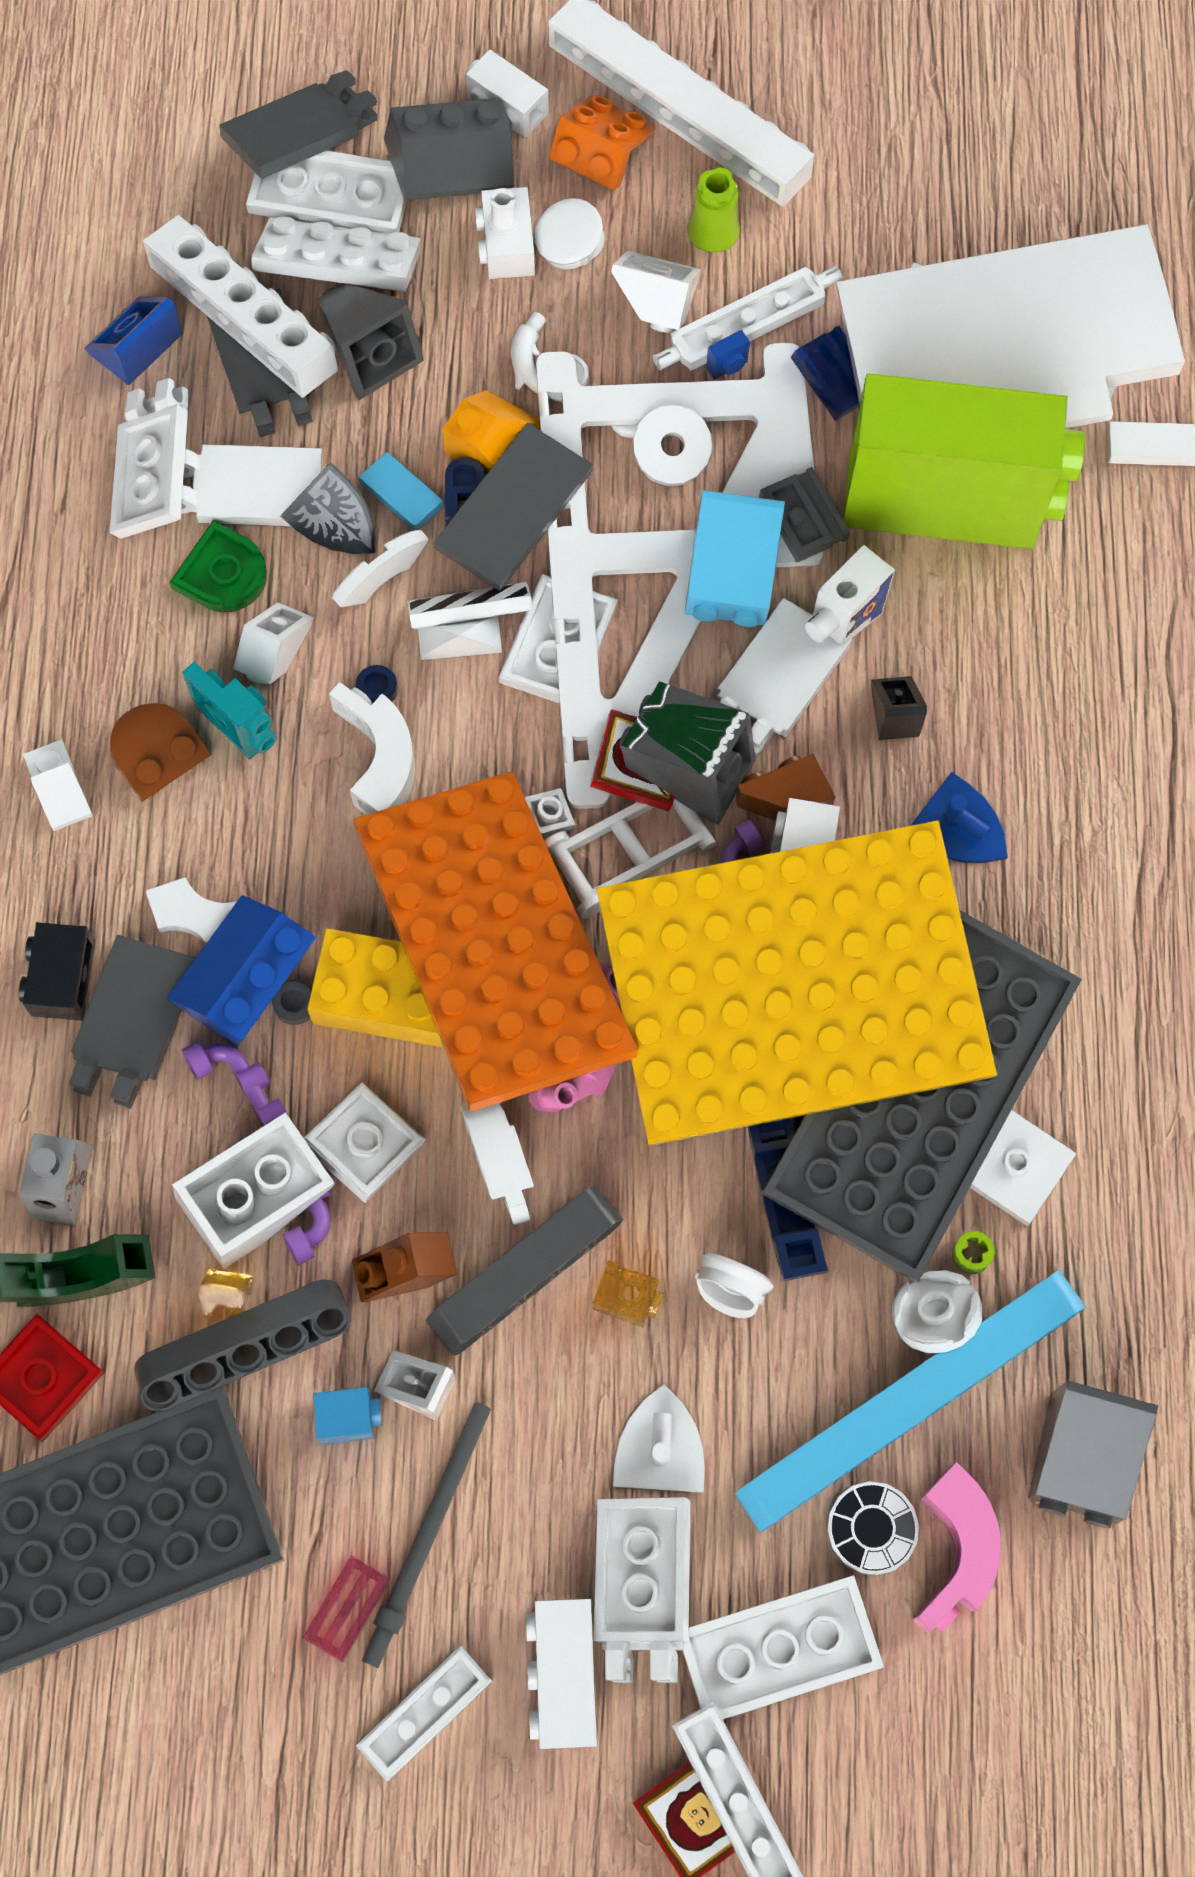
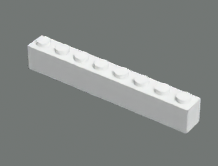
(681, 100)

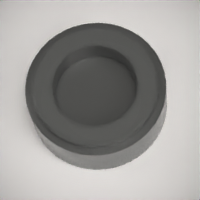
(292, 1002)

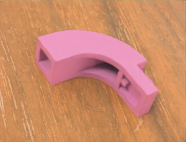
(977, 1547)

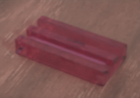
(326, 1643)

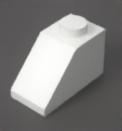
(271, 643)

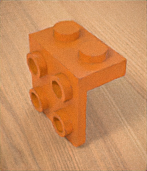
(598, 139)

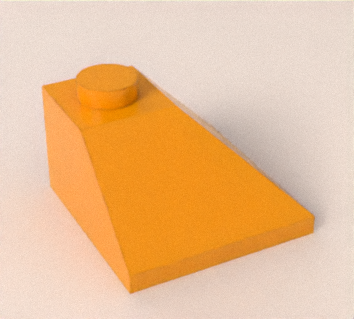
(484, 428)

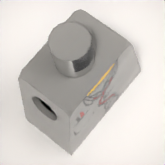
(57, 1175)

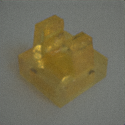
(224, 1289)

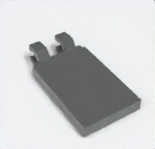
(300, 124)
(256, 385)
(129, 1019)

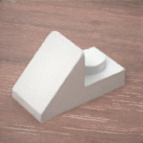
(57, 785)

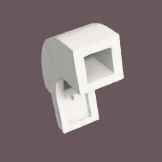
(393, 767)

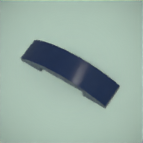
(793, 1237)

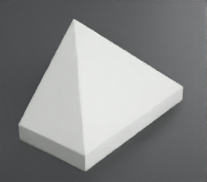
(460, 639)

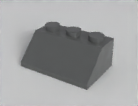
(450, 148)

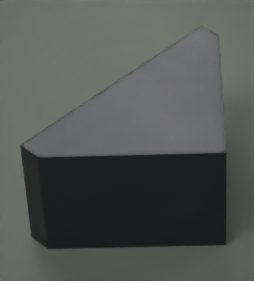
(898, 707)

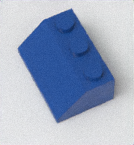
(241, 969)

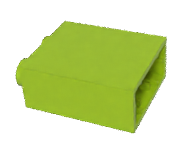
(959, 461)

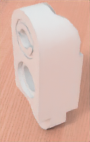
(499, 1158)

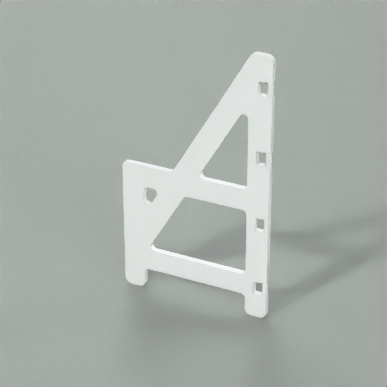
(576, 555)

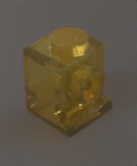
(612, 1303)

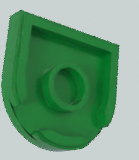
(222, 571)

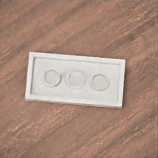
(333, 190)
(336, 253)
(782, 1648)

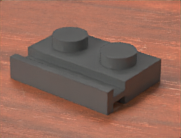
(809, 515)

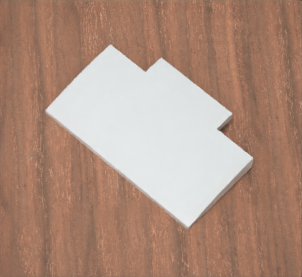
(1022, 319)

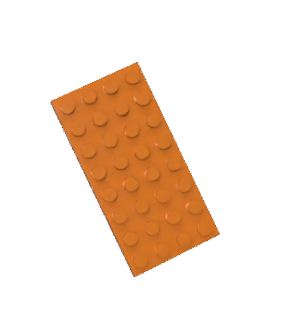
(494, 941)

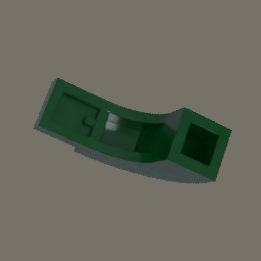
(77, 1273)

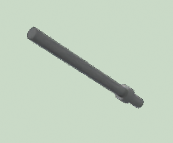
(390, 1618)

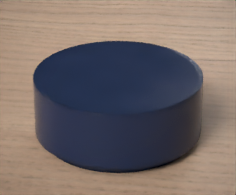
(377, 681)

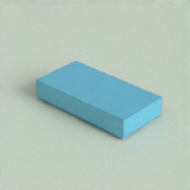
(401, 492)

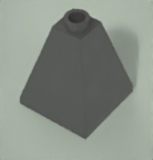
(371, 335)

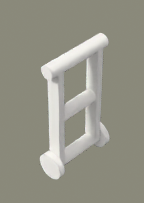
(561, 846)

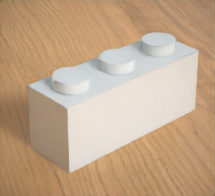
(562, 1674)

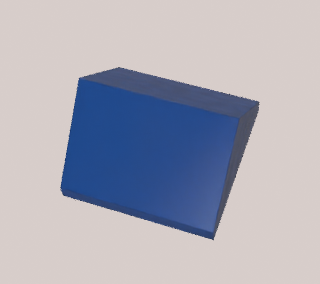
(137, 337)

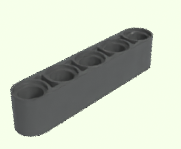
(524, 1270)
(241, 1345)

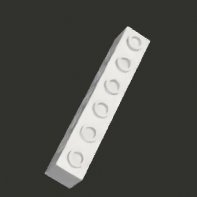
(241, 305)

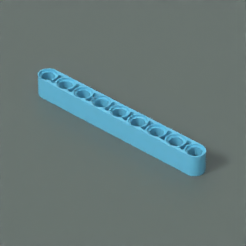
(908, 1402)

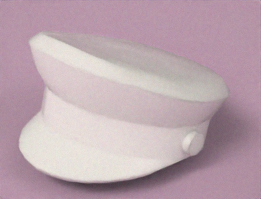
(569, 234)
(731, 1286)

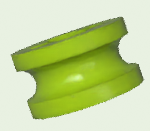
(962, 1244)

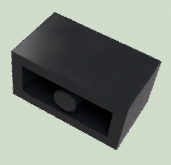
(57, 971)

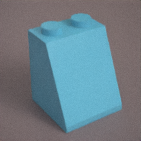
(734, 558)

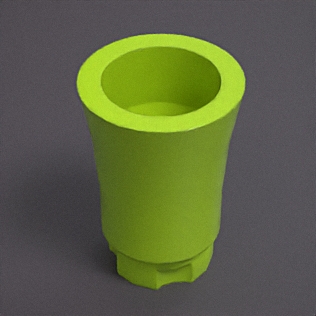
(714, 217)

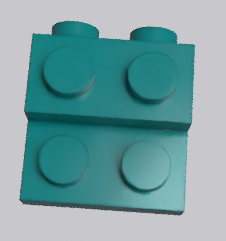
(232, 709)

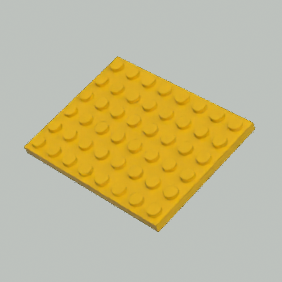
(795, 983)

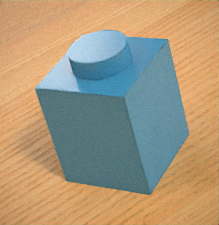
(346, 1415)

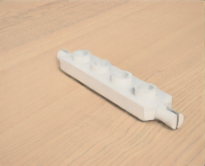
(752, 314)

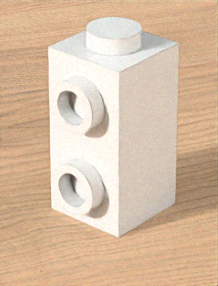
(522, 97)

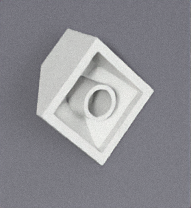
(657, 289)

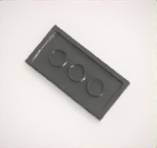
(513, 506)

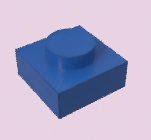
(728, 355)

